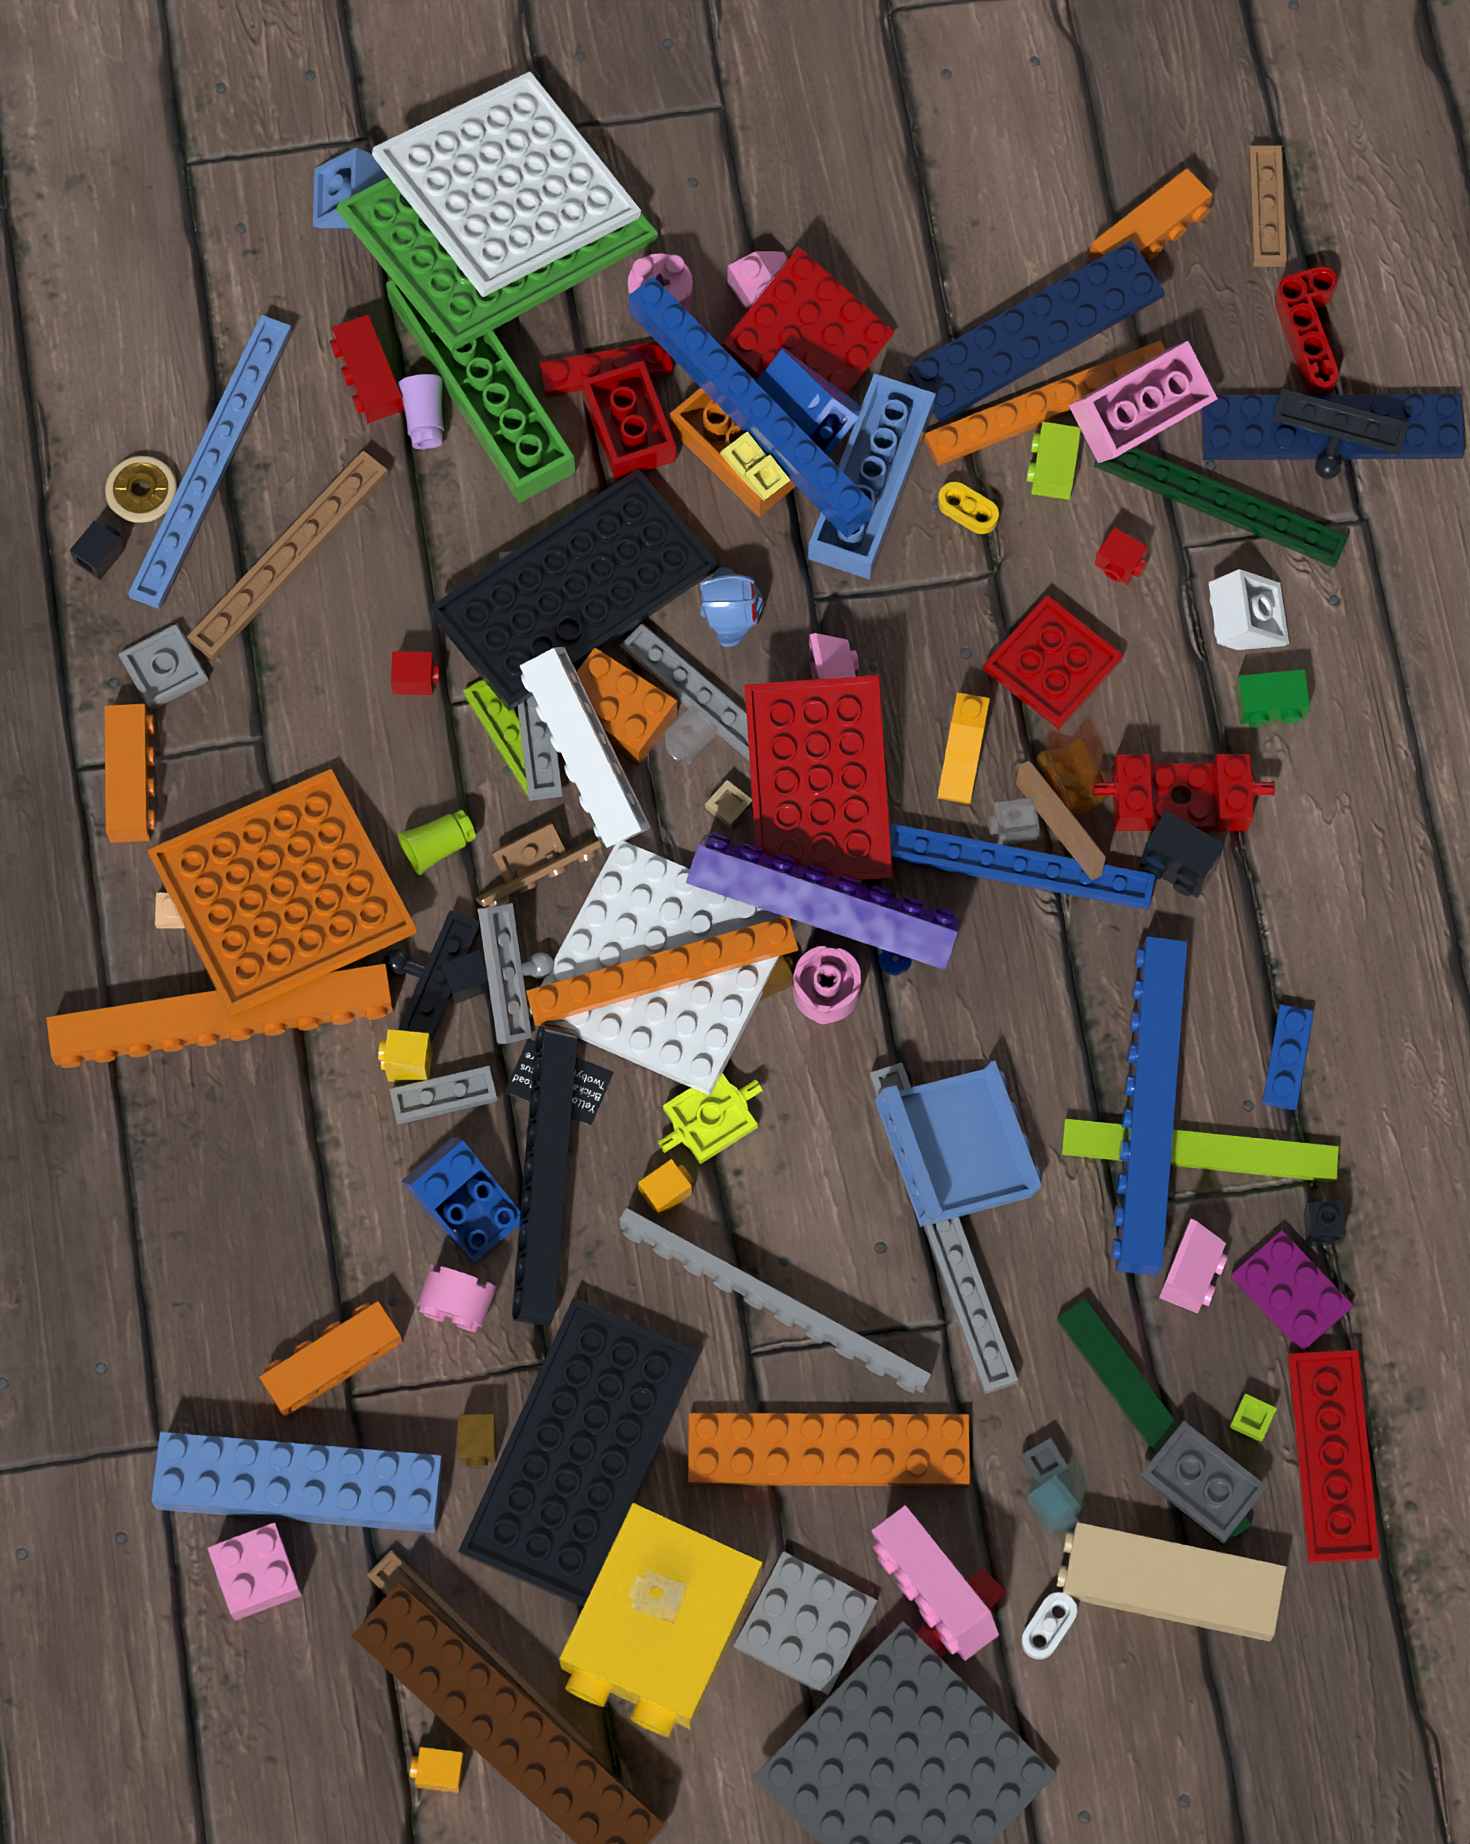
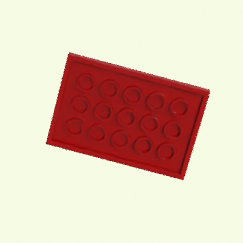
(821, 774)

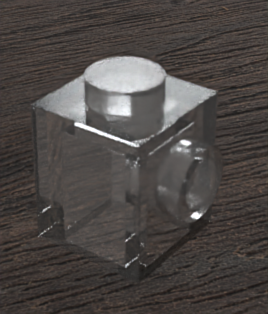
(690, 736)
(1014, 821)

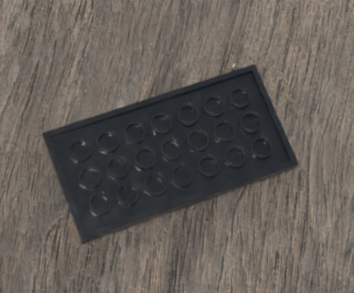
(574, 585)
(579, 1452)

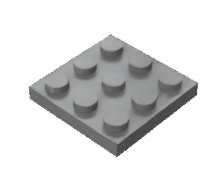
(805, 1624)

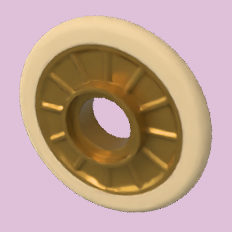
(137, 470)

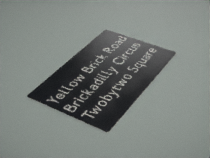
(588, 1088)

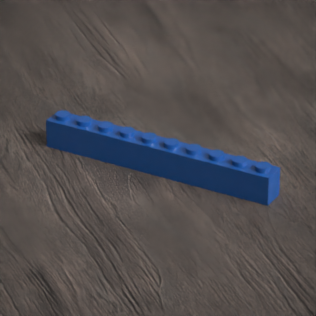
(750, 407)
(1150, 1106)

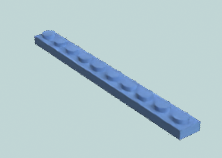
(210, 462)

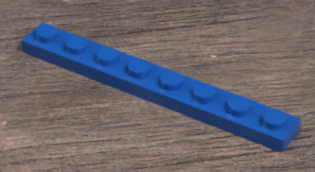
(1019, 867)

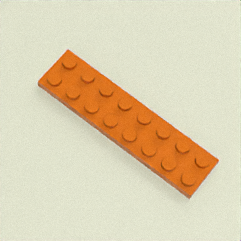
(828, 1449)

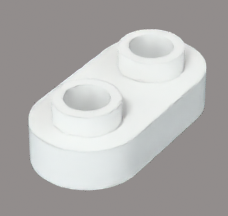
(1048, 1626)

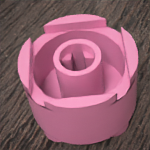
(669, 272)
(830, 966)
(456, 1297)

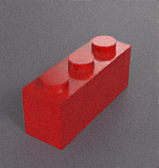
(366, 369)

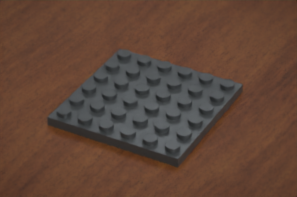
(904, 1757)

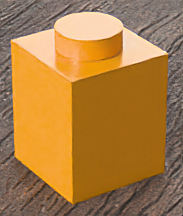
(666, 1187)
(437, 1769)

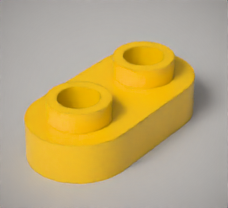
(970, 507)

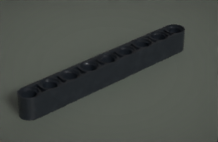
(544, 1176)

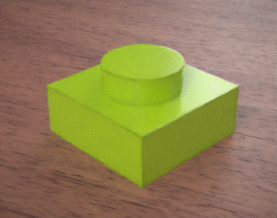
(1253, 1417)

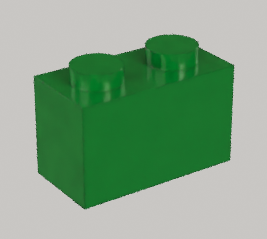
(1272, 698)

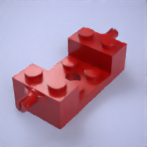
(1217, 792)

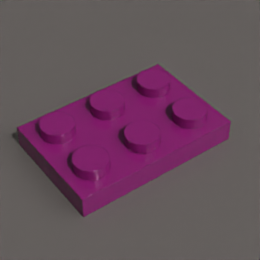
(1291, 1291)

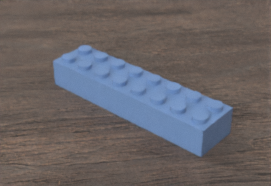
(297, 1482)

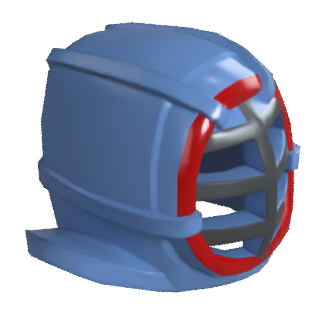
(731, 605)

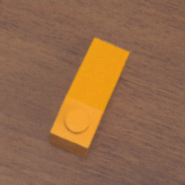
(963, 748)

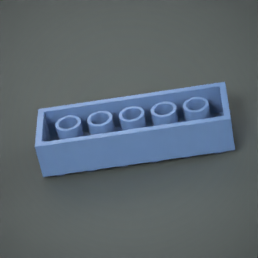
(879, 464)

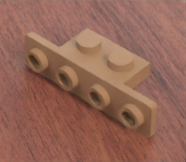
(532, 858)

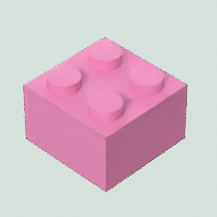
(254, 1571)

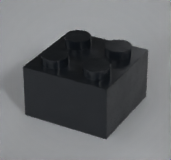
(1181, 855)

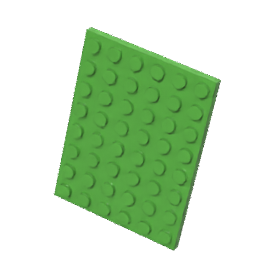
(441, 289)

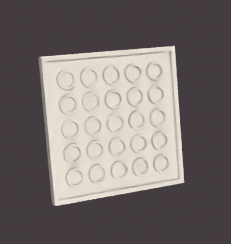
(506, 183)
(645, 909)

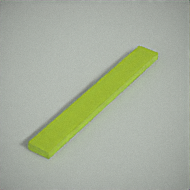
(1212, 1151)

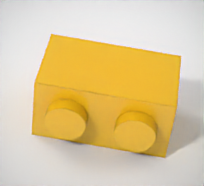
(406, 1056)

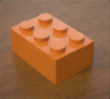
(626, 705)

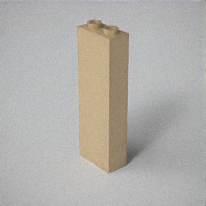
(1172, 1581)

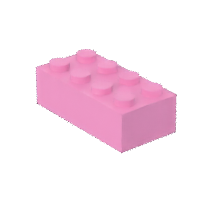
(1143, 402)
(934, 1583)

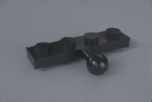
(1340, 424)
(433, 991)

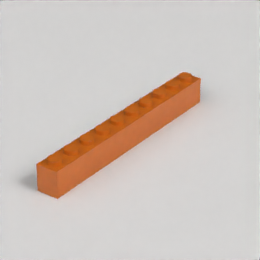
(204, 1019)

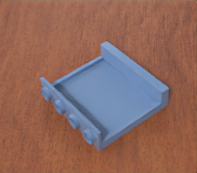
(959, 1145)

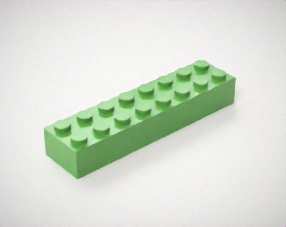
(494, 404)

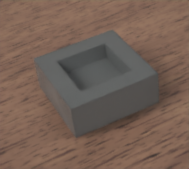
(1044, 1462)

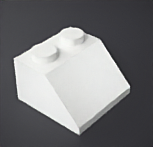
(1248, 611)

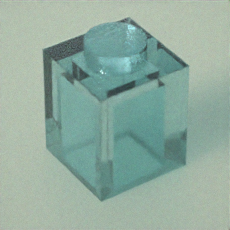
(1054, 1506)

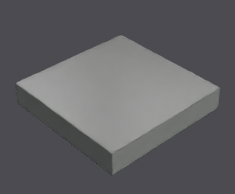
(163, 667)

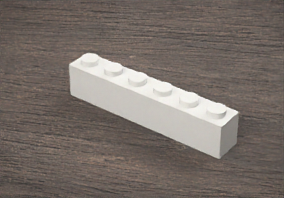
(584, 747)

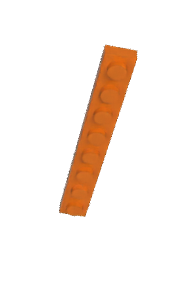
(1028, 409)
(662, 970)

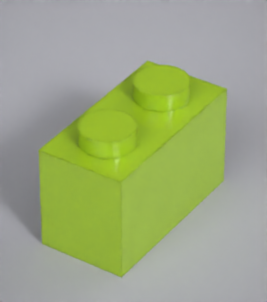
(1055, 460)

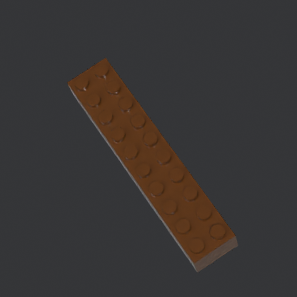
(504, 1724)

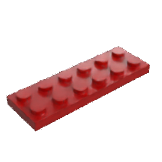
(1333, 1457)

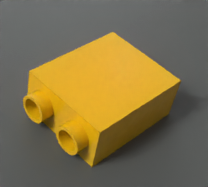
(646, 1658)

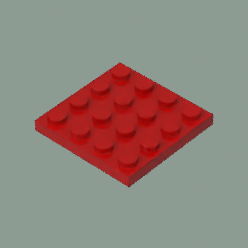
(811, 320)

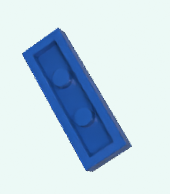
(1287, 1057)

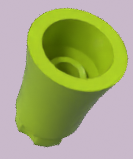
(436, 840)

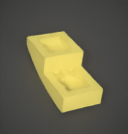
(754, 467)

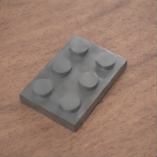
(1203, 1482)

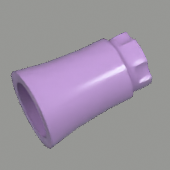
(423, 409)

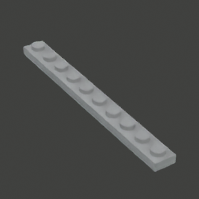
(962, 1279)
(786, 1308)

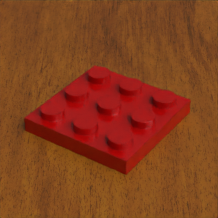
(1053, 662)

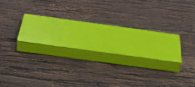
(501, 726)

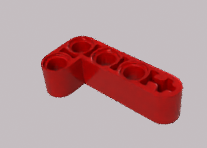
(1312, 335)

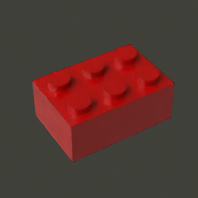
(628, 420)

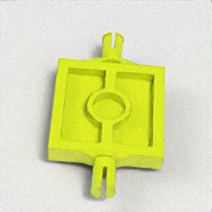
(710, 1122)

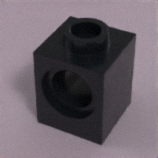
(1324, 1223)

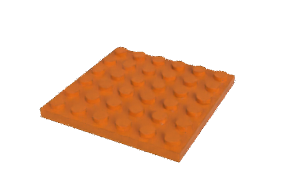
(281, 892)

